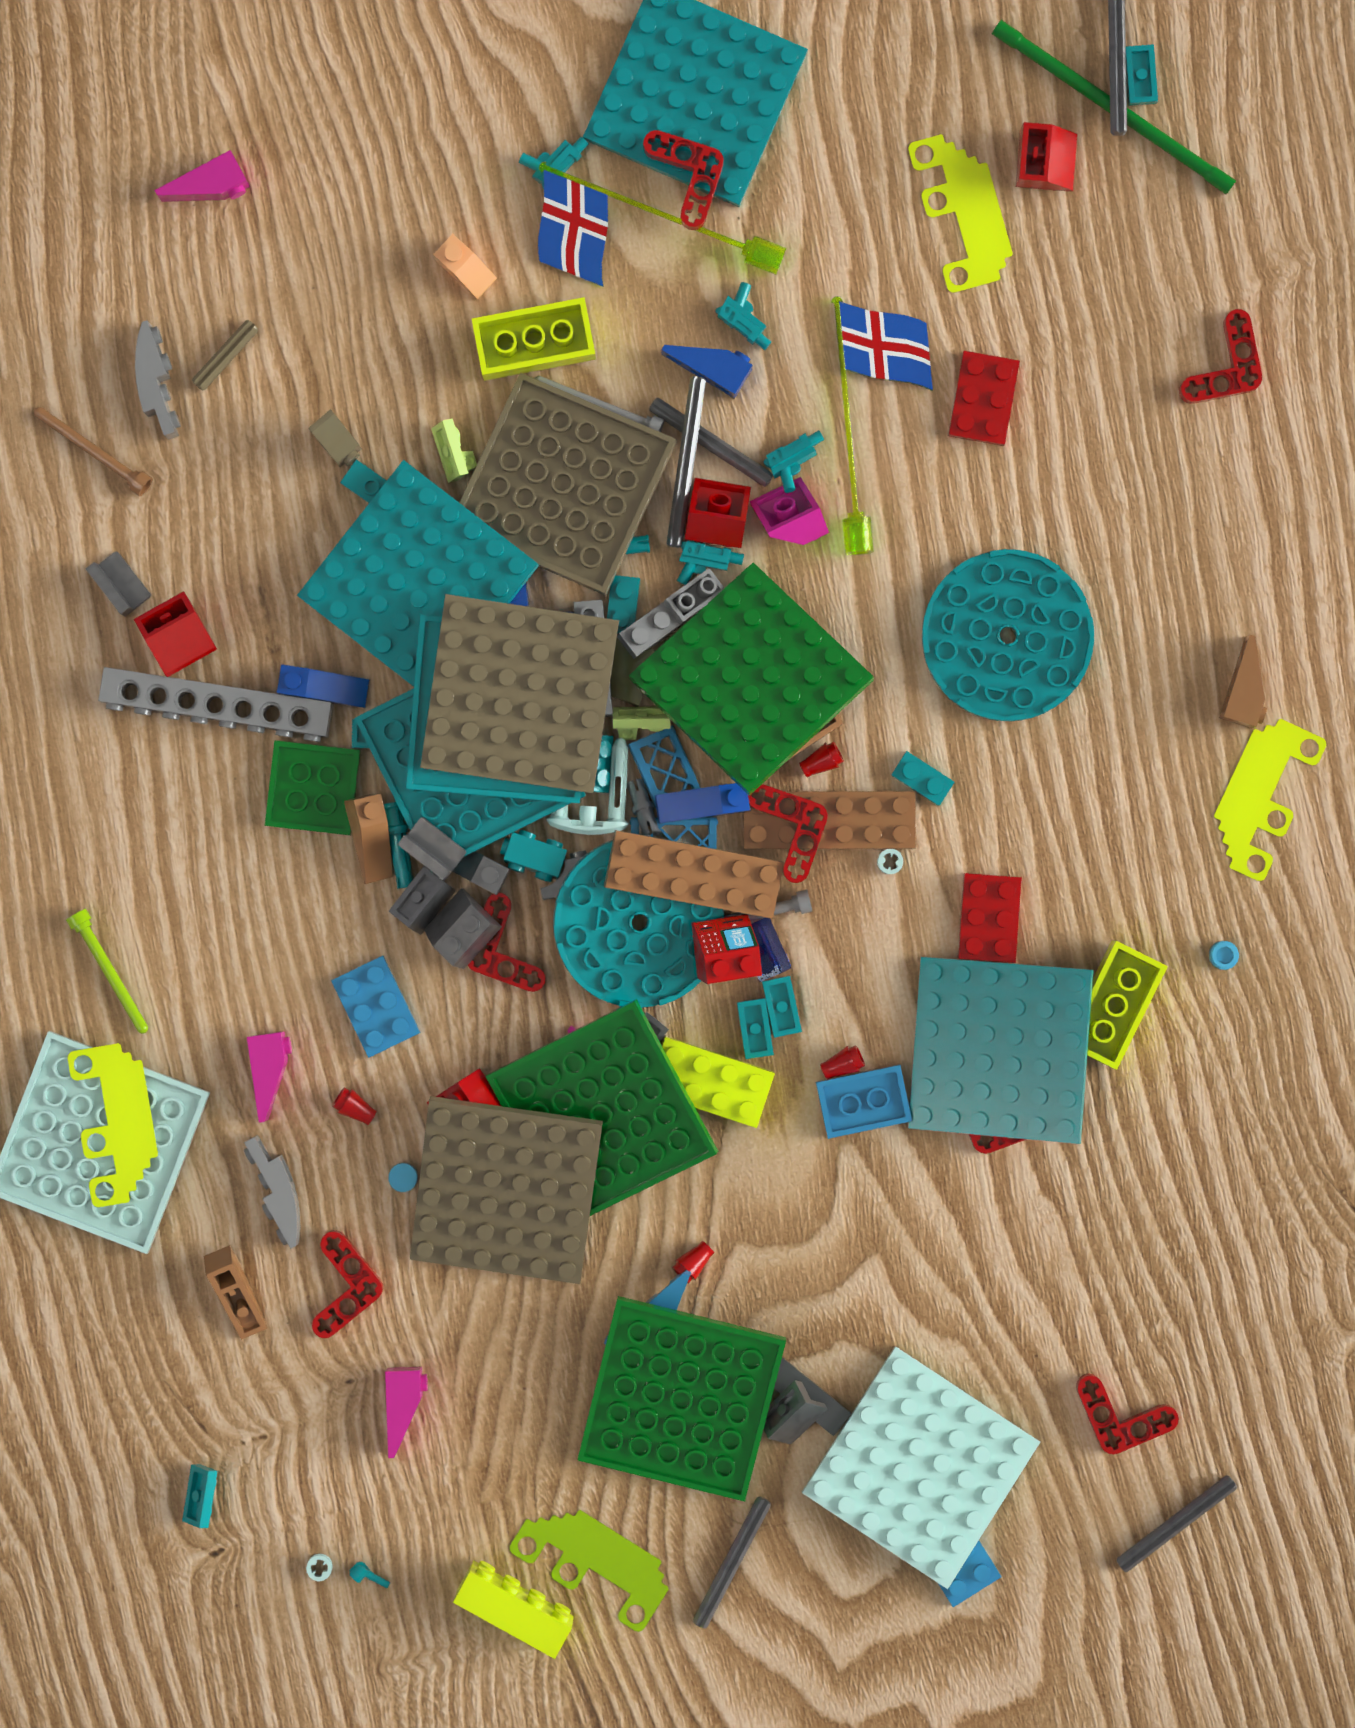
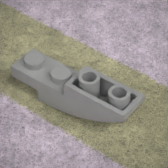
(150, 371)
(670, 614)
(283, 1201)

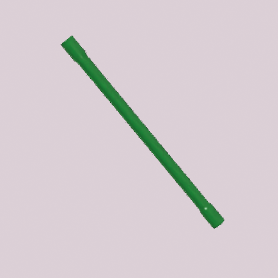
(1017, 41)

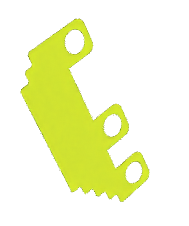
(977, 209)
(1251, 788)
(129, 1119)

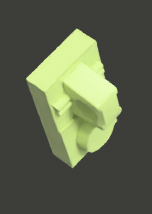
(454, 461)
(629, 719)

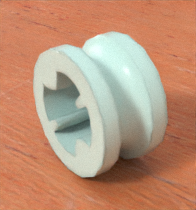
(899, 863)
(312, 1561)

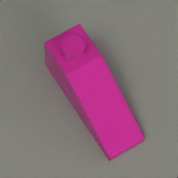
(214, 180)
(268, 1062)
(403, 1396)

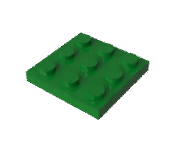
(311, 787)

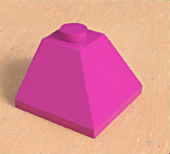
(791, 515)

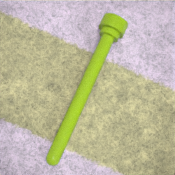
(81, 923)

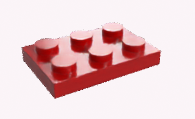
(983, 398)
(989, 918)

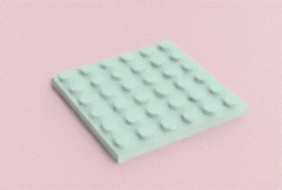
(45, 1156)
(921, 1467)

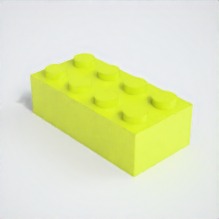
(533, 339)
(1119, 1001)
(720, 1082)
(514, 1609)

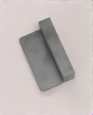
(119, 583)
(432, 848)
(422, 900)
(792, 1414)

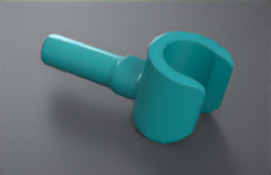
(361, 1570)

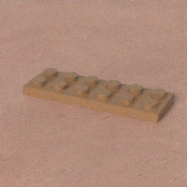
(852, 822)
(693, 874)

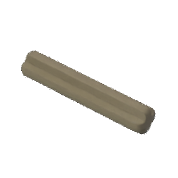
(225, 355)

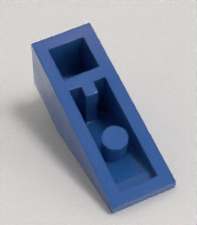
(717, 366)
(323, 686)
(701, 803)

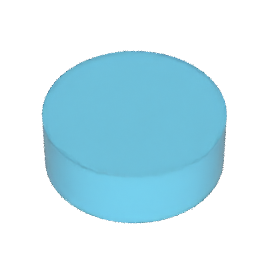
(1223, 955)
(403, 1177)

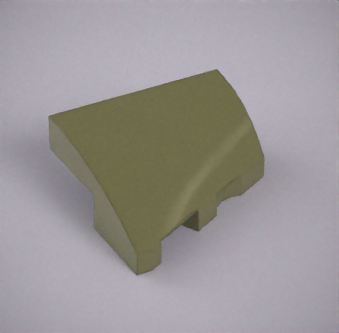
(623, 665)

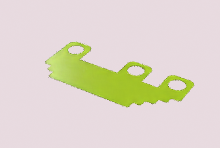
(601, 1549)

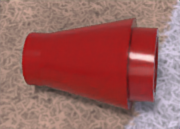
(823, 759)
(844, 1062)
(353, 1106)
(693, 1260)

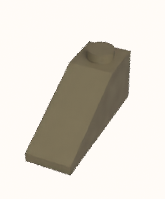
(335, 439)

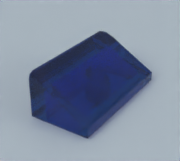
(771, 951)

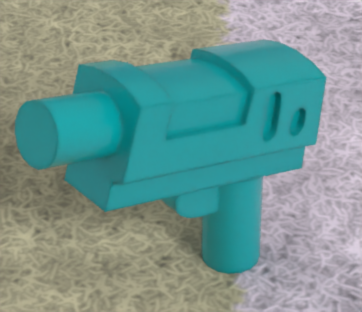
(560, 159)
(738, 315)
(787, 460)
(699, 556)

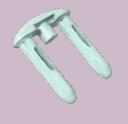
(587, 814)

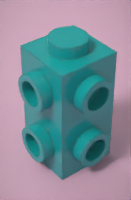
(533, 855)

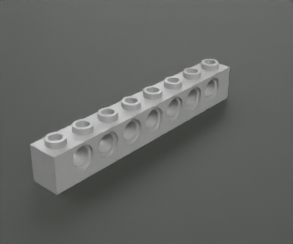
(116, 681)

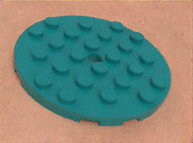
(1016, 593)
(611, 956)

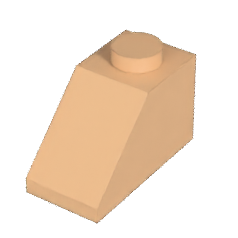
(464, 266)

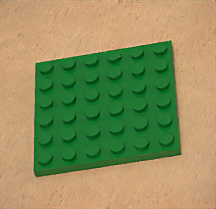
(751, 678)
(621, 1077)
(681, 1398)

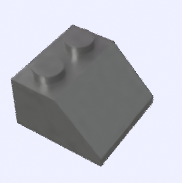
(461, 930)

